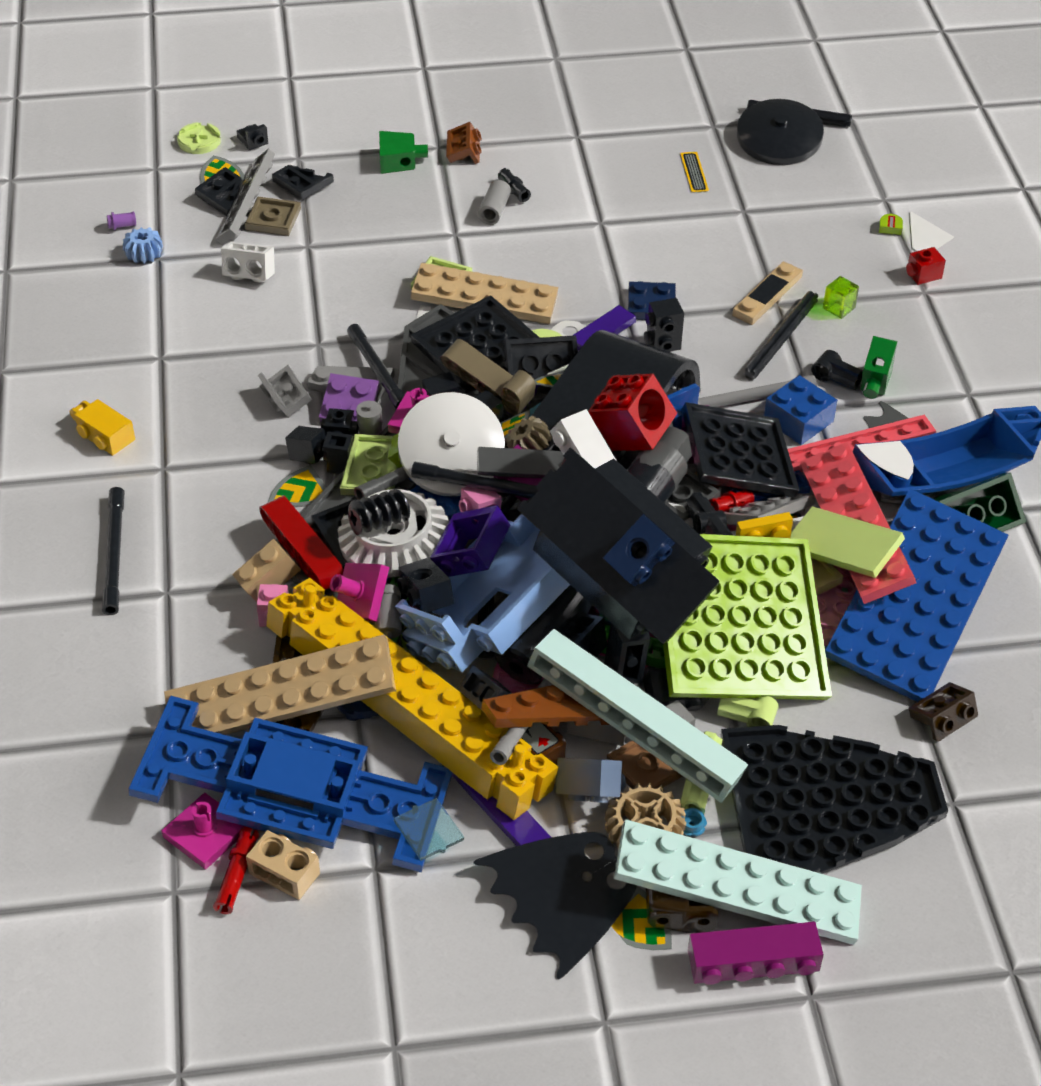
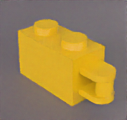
(103, 426)

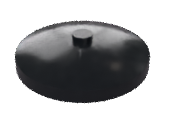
(780, 131)

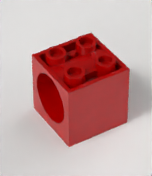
(632, 412)

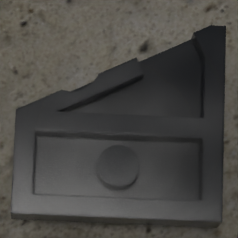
(301, 181)
(220, 190)

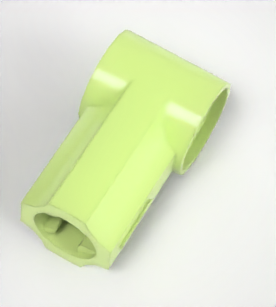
(750, 711)

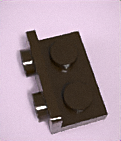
(945, 710)

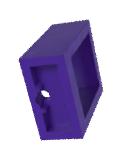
(488, 529)

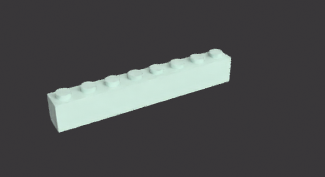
(637, 715)

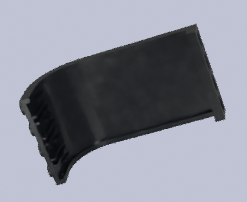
(602, 358)

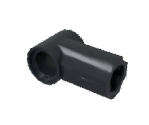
(832, 367)

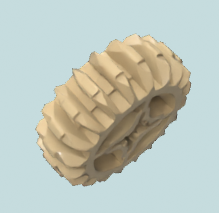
(644, 807)

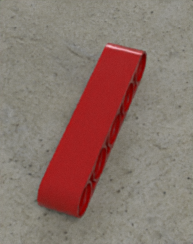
(300, 541)

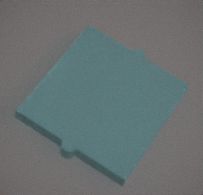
(428, 829)

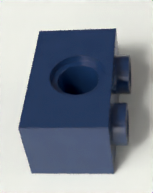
(623, 553)

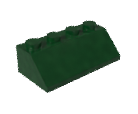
(988, 501)

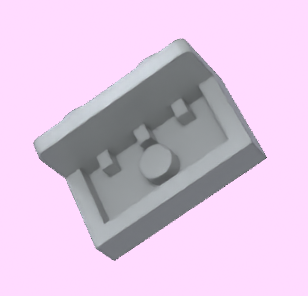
(285, 391)

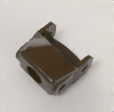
(679, 914)

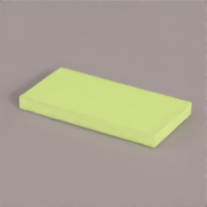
(847, 541)

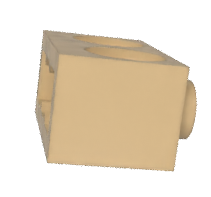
(280, 869)

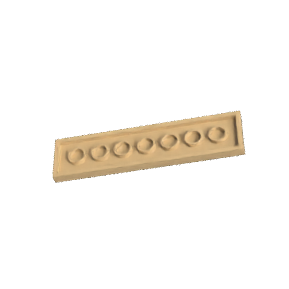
(292, 686)

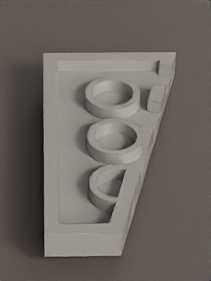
(772, 506)

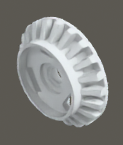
(396, 549)

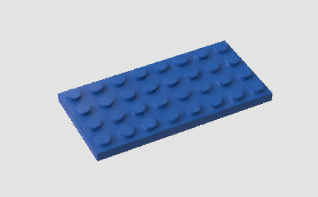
(913, 631)

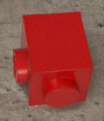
(926, 265)

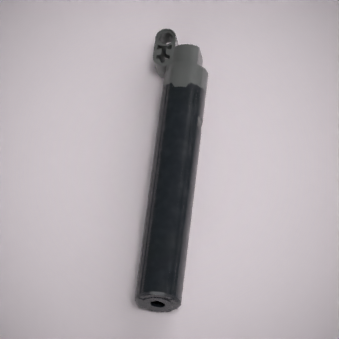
(659, 472)

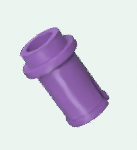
(121, 220)

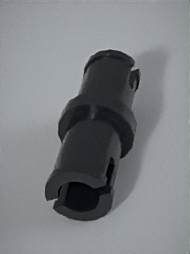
(516, 185)

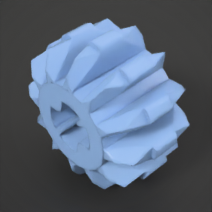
(142, 245)

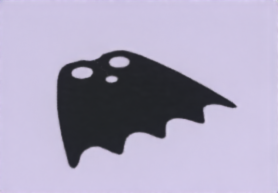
(555, 898)

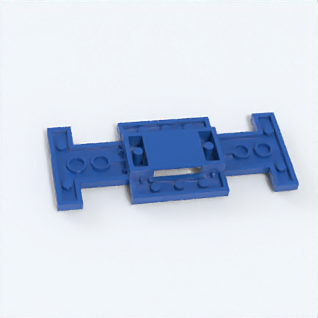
(286, 764)

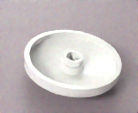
(447, 434)

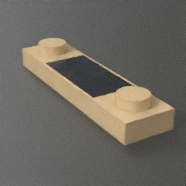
(767, 293)

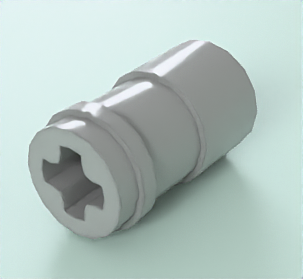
(369, 418)
(388, 617)

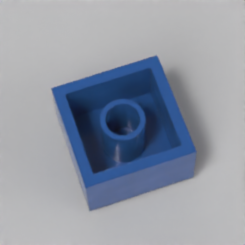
(801, 409)

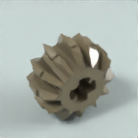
(529, 434)

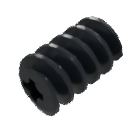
(378, 510)

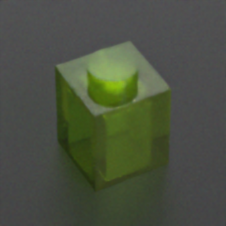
(840, 297)

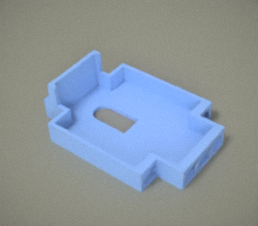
(514, 571)

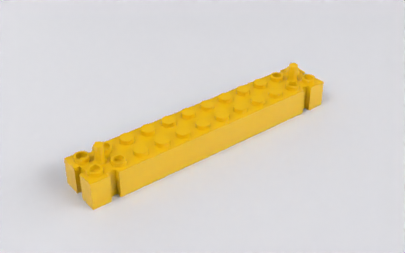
(423, 704)

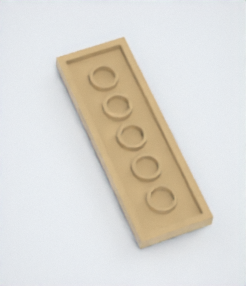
(463, 288)

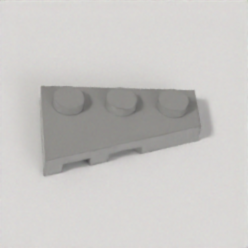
(319, 378)

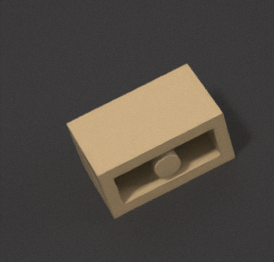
(267, 566)

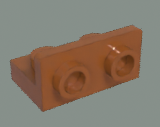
(463, 142)

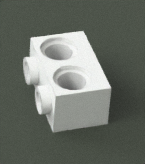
(247, 256)

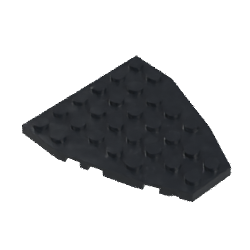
(827, 799)

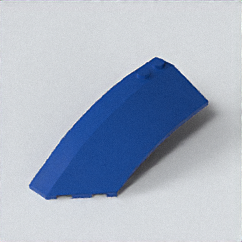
(962, 453)

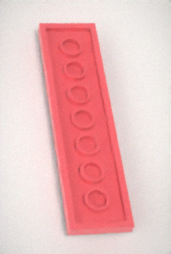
(843, 489)

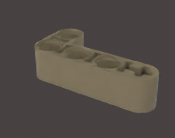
(486, 375)

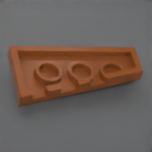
(542, 705)

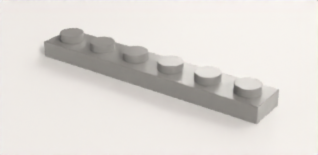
(243, 201)

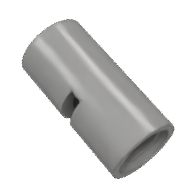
(494, 202)

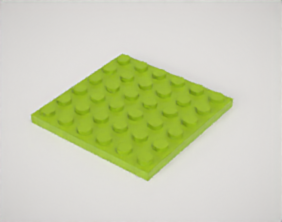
(755, 629)

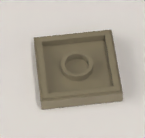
(273, 216)

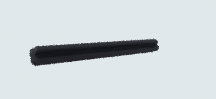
(781, 335)

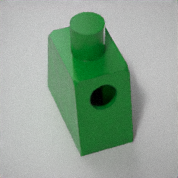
(399, 151)
(876, 377)

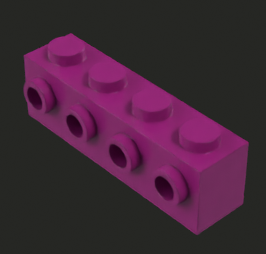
(755, 953)

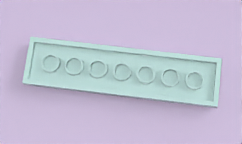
(737, 881)

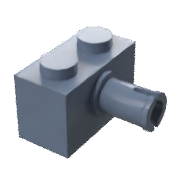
(589, 778)

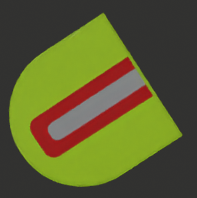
(891, 224)

